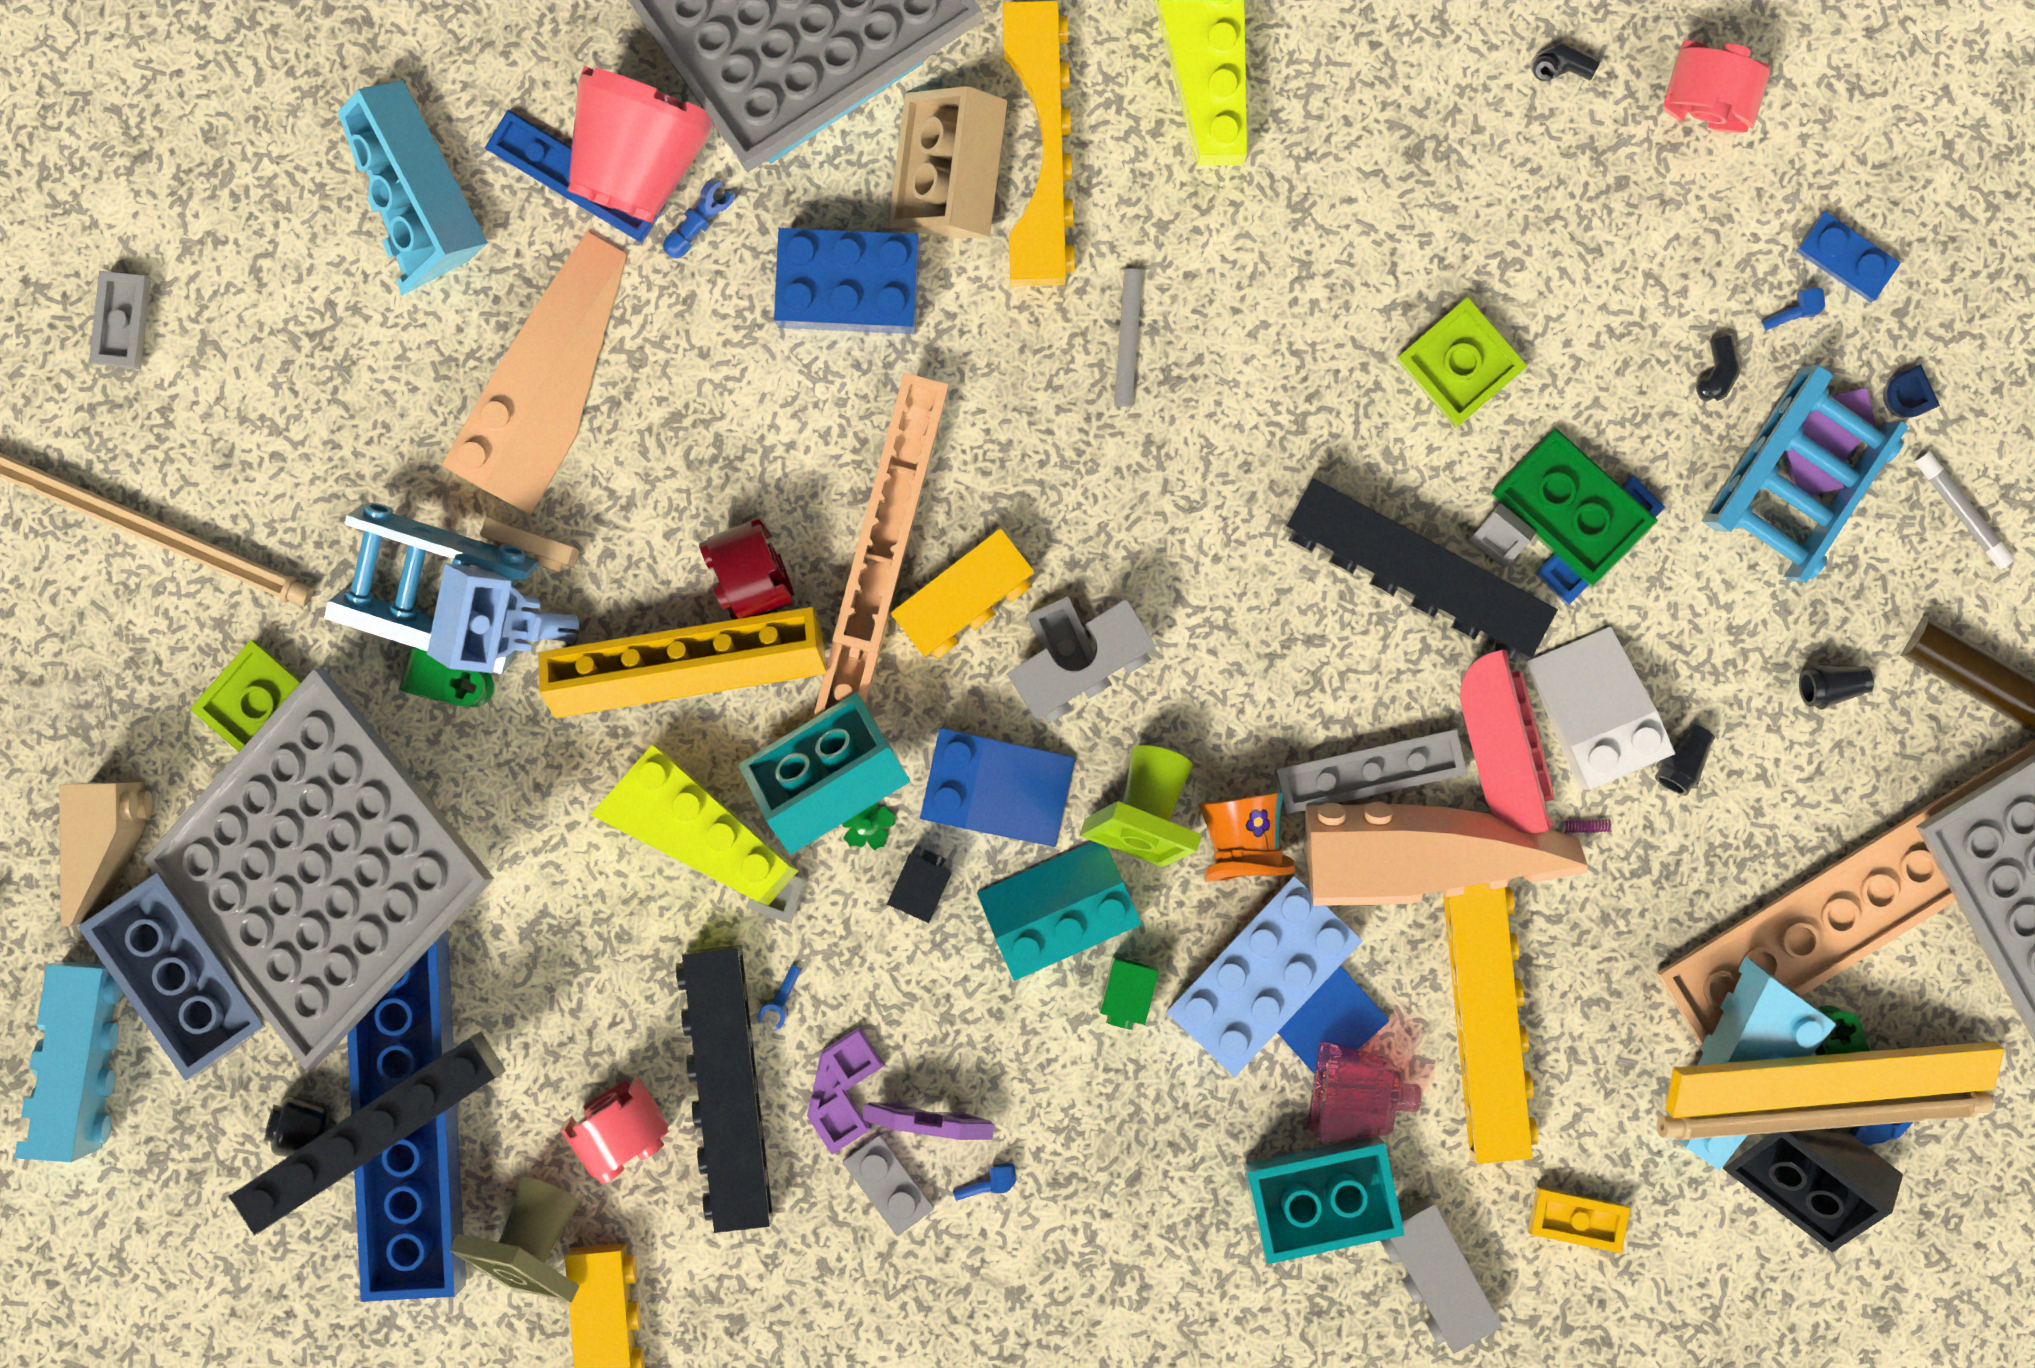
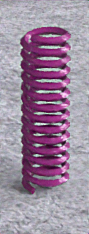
(1589, 830)

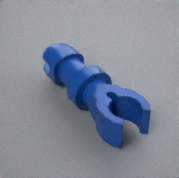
(679, 241)

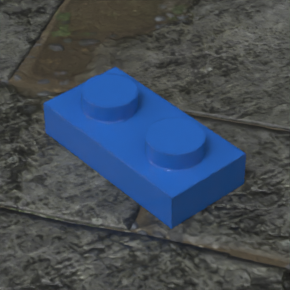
(1848, 257)

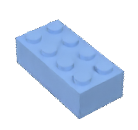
(1263, 976)

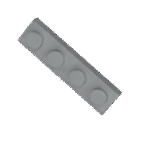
(1371, 771)

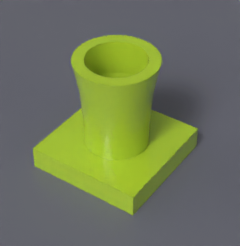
(1143, 820)

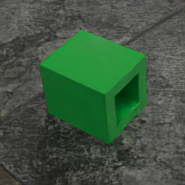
(1128, 992)

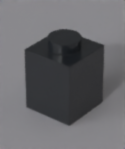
(920, 884)

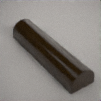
(1973, 670)

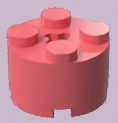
(1717, 86)
(616, 1129)

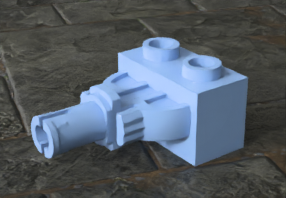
(487, 618)

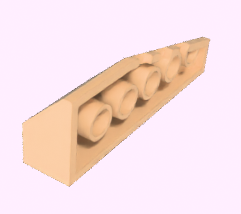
(542, 383)
(1409, 850)

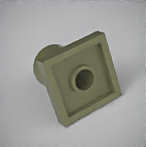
(526, 1242)

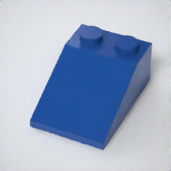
(997, 787)

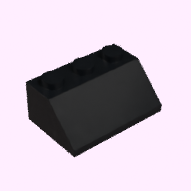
(1818, 1181)

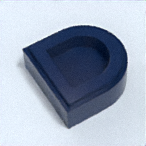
(1909, 394)

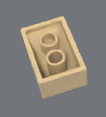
(97, 839)

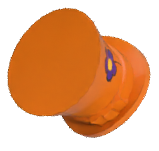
(1245, 837)

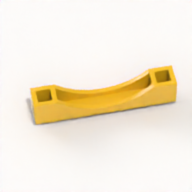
(1032, 50)

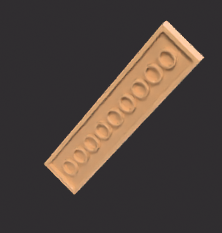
(1827, 918)

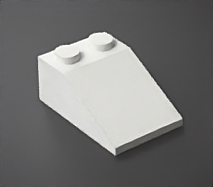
(1599, 709)

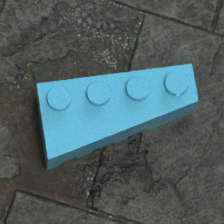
(1758, 1023)

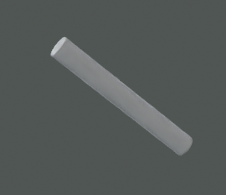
(1128, 337)

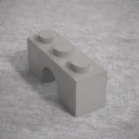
(1118, 642)

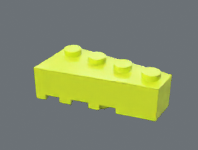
(1210, 74)
(687, 822)

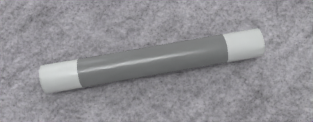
(1964, 510)

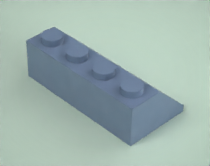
(172, 977)

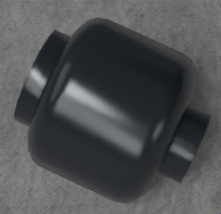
(296, 1124)

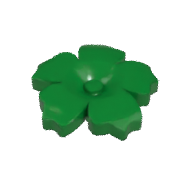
(869, 825)

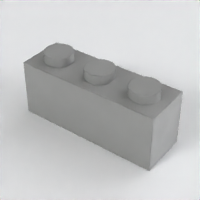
(1441, 1278)

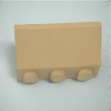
(947, 162)

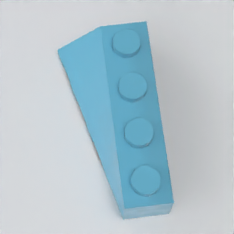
(409, 185)

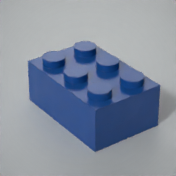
(846, 280)

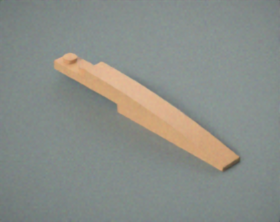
(883, 541)

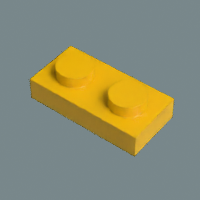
(1578, 1220)

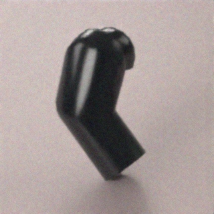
(1561, 59)
(1723, 374)

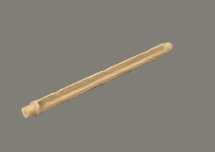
(154, 531)
(1827, 1116)

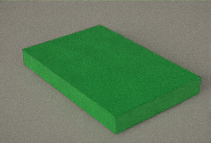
(1574, 508)

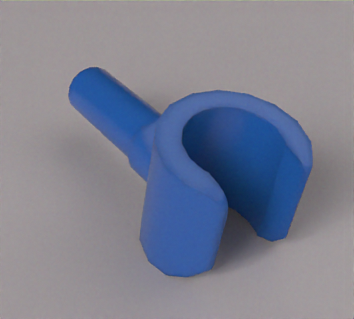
(1810, 304)
(781, 997)
(1001, 1181)

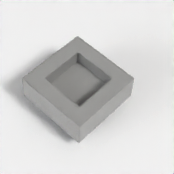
(1502, 536)
(784, 904)

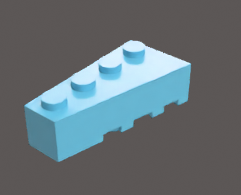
(71, 1064)

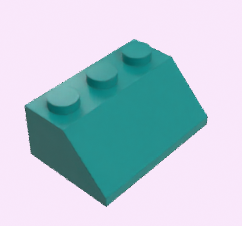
(823, 773)
(1058, 909)
(1323, 1199)

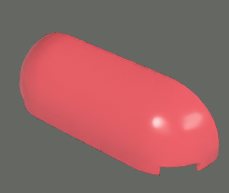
(1506, 743)

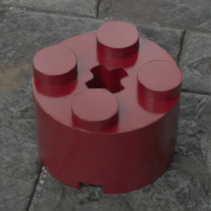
(748, 571)

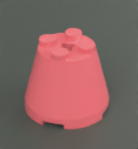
(632, 143)

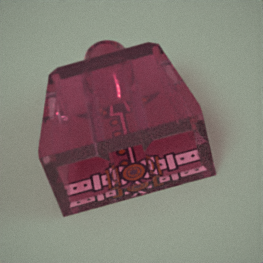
(1357, 1094)

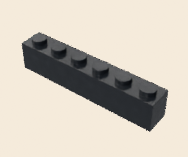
(1418, 569)
(726, 1089)
(367, 1133)

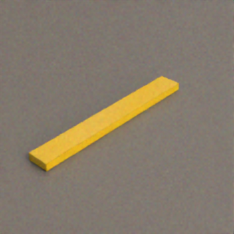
(1833, 1079)

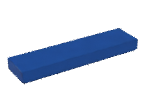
(549, 163)

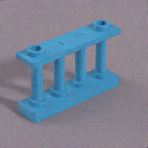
(1784, 432)
(400, 618)

